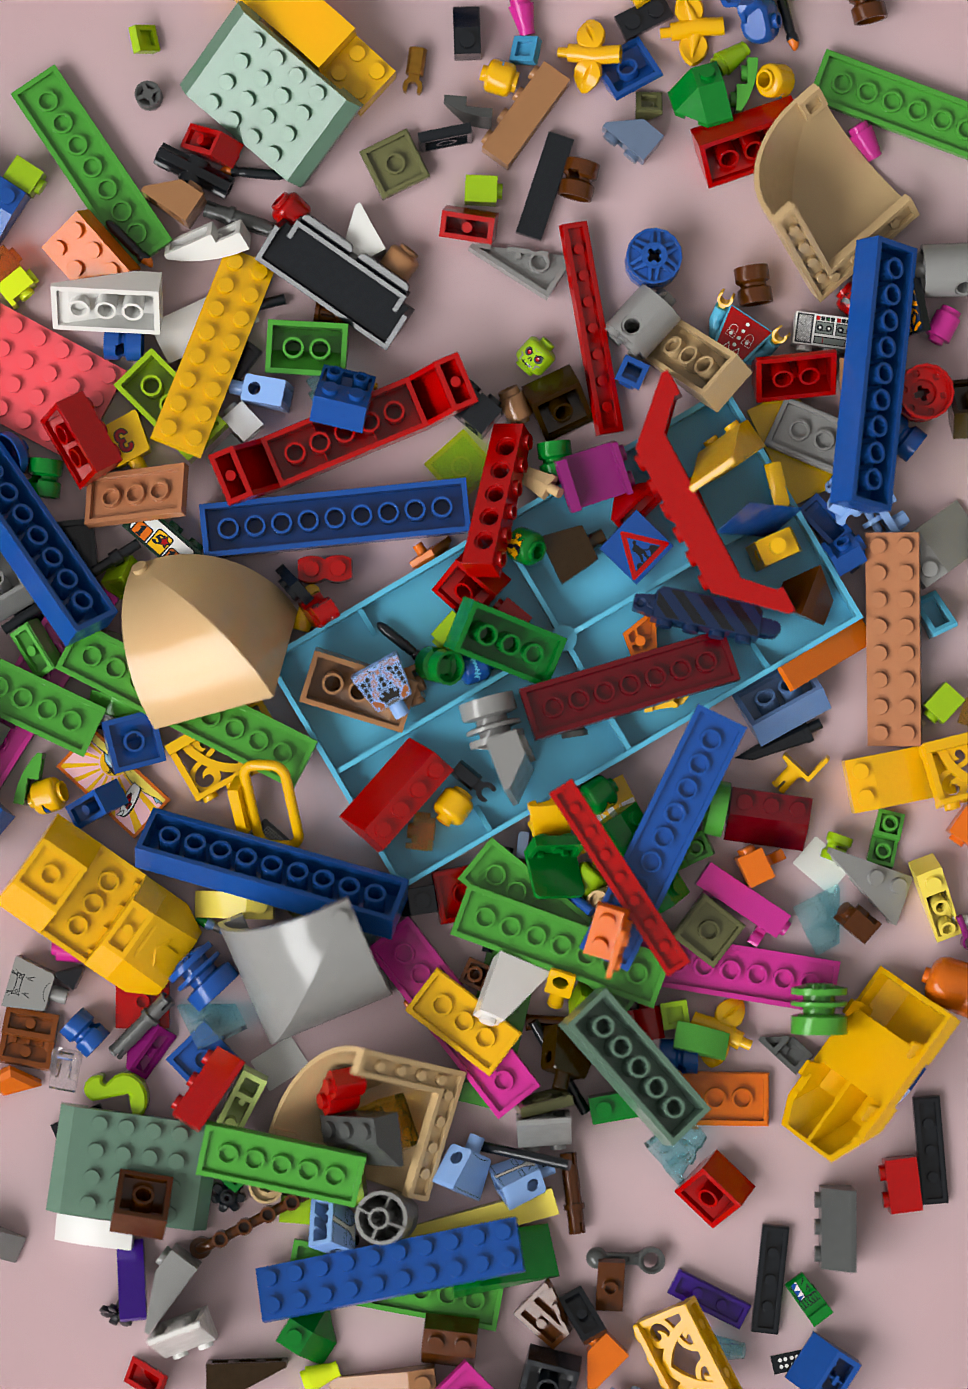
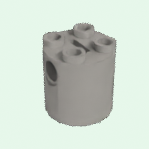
(943, 269)
(648, 314)
(386, 1217)

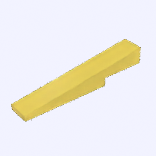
(534, 1209)

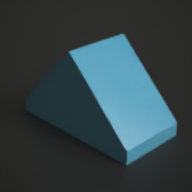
(935, 615)

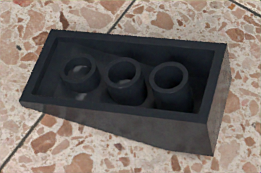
(550, 1369)

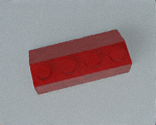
(732, 147)
(396, 794)

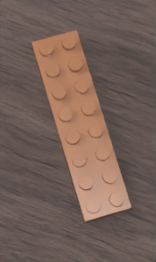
(893, 638)

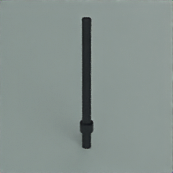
(114, 557)

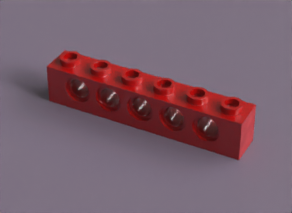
(497, 500)

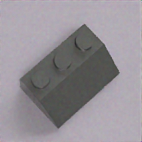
(366, 1132)
(836, 1228)

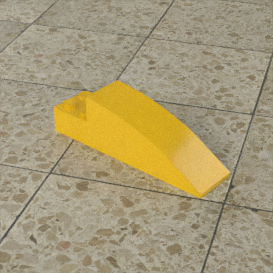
(328, 45)

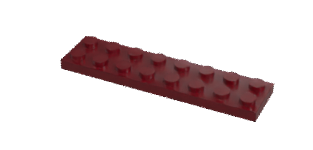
(628, 685)

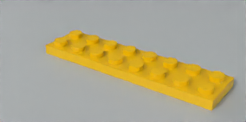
(212, 354)

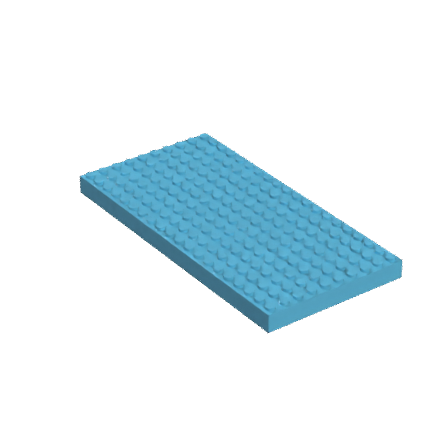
(587, 611)

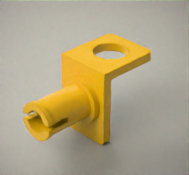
(794, 771)
(560, 986)

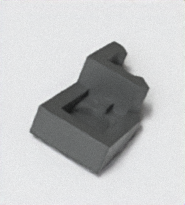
(477, 116)
(788, 1051)

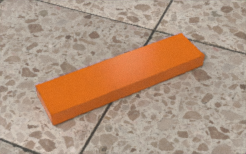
(824, 655)

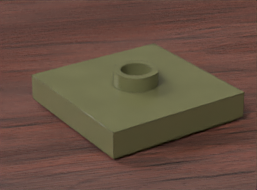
(394, 164)
(708, 930)
(544, 1102)

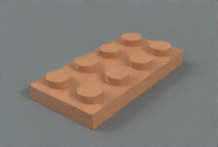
(137, 495)

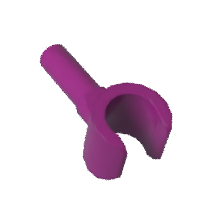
(964, 929)

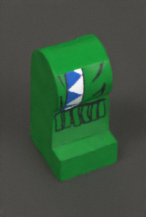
(809, 1299)

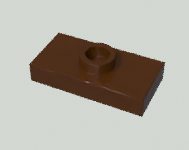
(610, 1284)

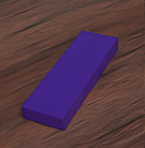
(132, 1283)
(710, 1298)

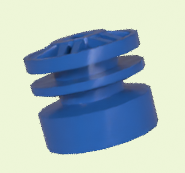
(653, 273)
(203, 975)

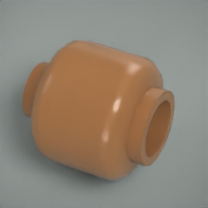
(401, 261)

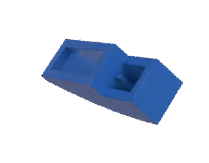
(824, 522)

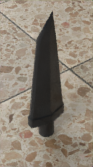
(793, 738)

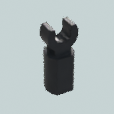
(471, 779)

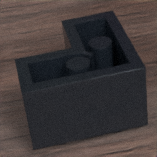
(482, 415)

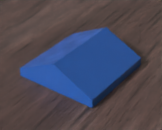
(634, 72)
(132, 742)

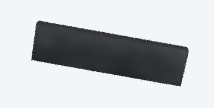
(544, 186)
(930, 1149)
(769, 1279)

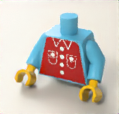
(741, 332)

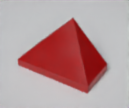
(641, 500)
(144, 1376)

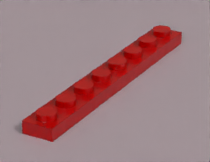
(591, 328)
(619, 877)

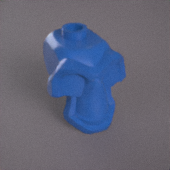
(758, 19)

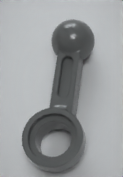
(630, 1258)

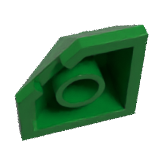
(702, 96)
(309, 1336)

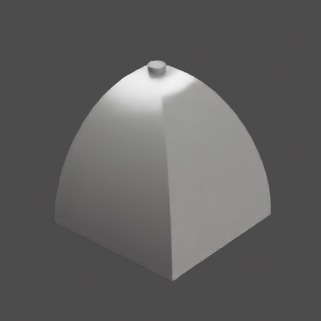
(305, 968)

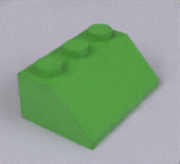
(305, 346)

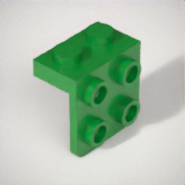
(555, 866)

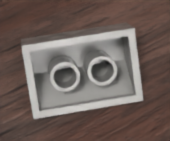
(513, 762)

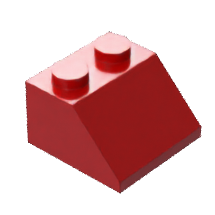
(457, 584)
(715, 1189)

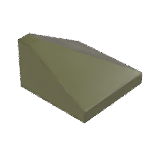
(648, 105)

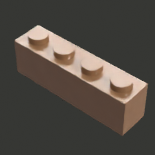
(525, 115)

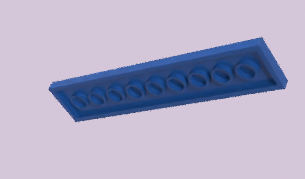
(677, 810)
(390, 1270)

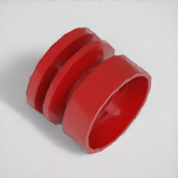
(937, 391)

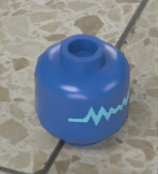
(475, 671)

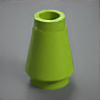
(731, 57)

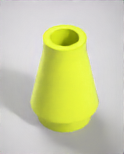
(319, 1375)

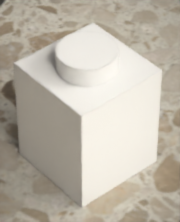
(242, 421)

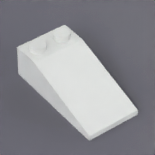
(109, 303)
(183, 1333)

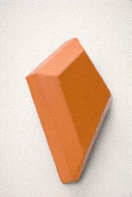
(426, 555)
(641, 636)
(15, 1080)

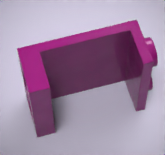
(594, 475)

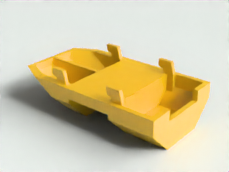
(101, 909)
(863, 1075)

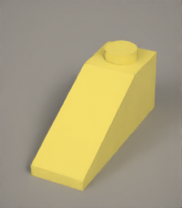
(224, 905)

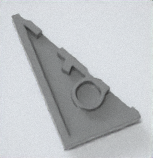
(533, 270)
(882, 886)

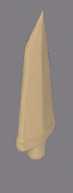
(541, 483)

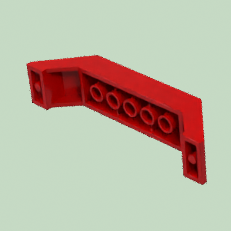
(316, 448)
(688, 511)

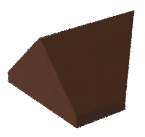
(810, 595)

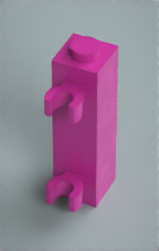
(745, 902)

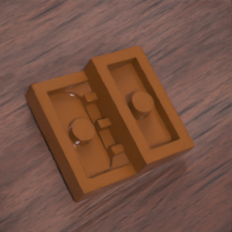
(28, 1038)

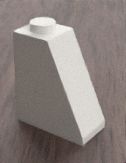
(506, 987)

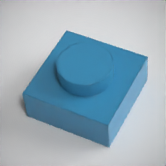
(525, 50)

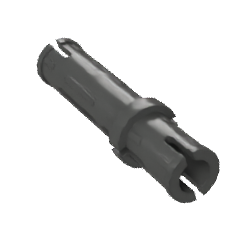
(230, 214)
(149, 1017)

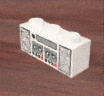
(819, 332)

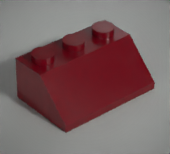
(767, 818)

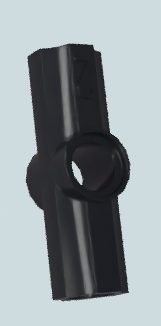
(194, 168)

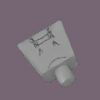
(32, 986)

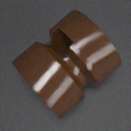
(868, 11)
(579, 179)
(753, 285)

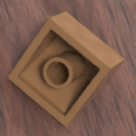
(177, 199)

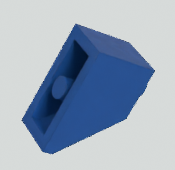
(97, 804)

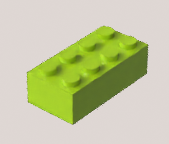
(147, 387)

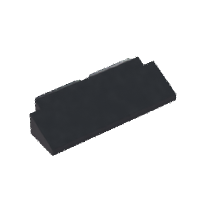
(338, 279)

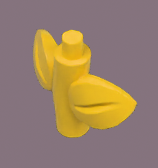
(692, 30)
(590, 55)
(727, 1018)

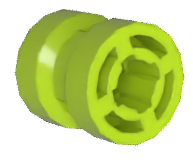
(834, 840)

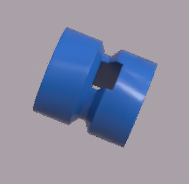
(123, 345)
(909, 439)
(84, 1032)
(682, 1060)

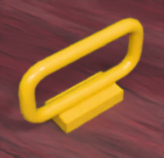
(245, 807)

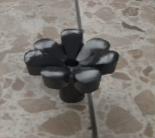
(232, 1201)
(113, 1312)

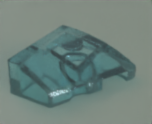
(817, 919)
(212, 1022)
(678, 1157)

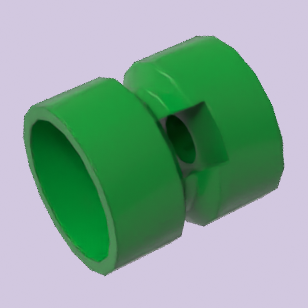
(551, 451)
(45, 476)
(439, 665)

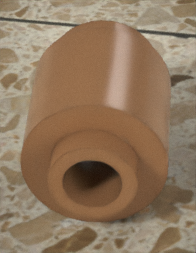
(515, 405)

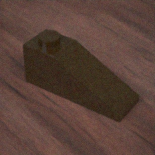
(241, 1372)

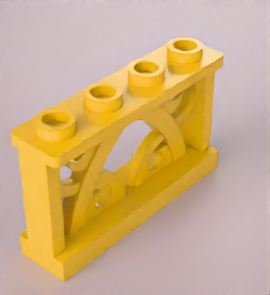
(194, 749)
(945, 751)
(704, 1340)

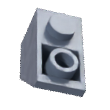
(634, 136)

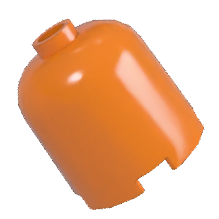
(948, 984)

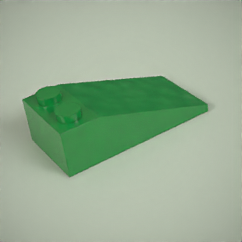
(504, 641)
(538, 1260)

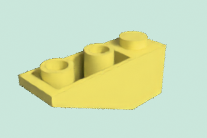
(935, 896)

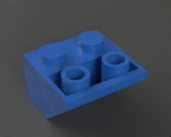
(342, 398)
(822, 1366)

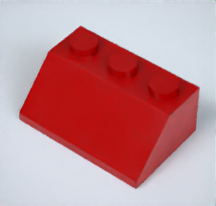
(794, 375)
(81, 439)
(206, 1088)

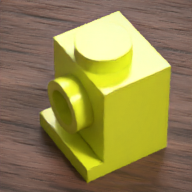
(18, 286)

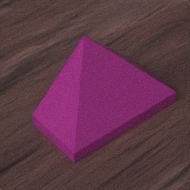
(149, 1050)

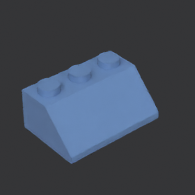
(774, 710)

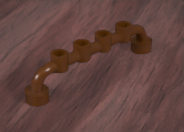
(202, 1246)

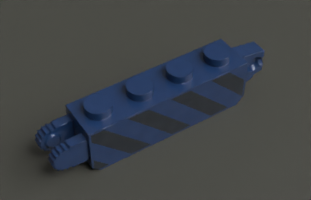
(706, 614)

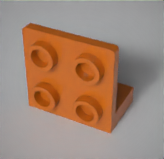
(609, 935)

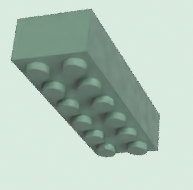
(634, 1066)

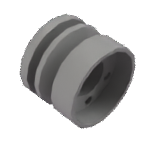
(490, 717)

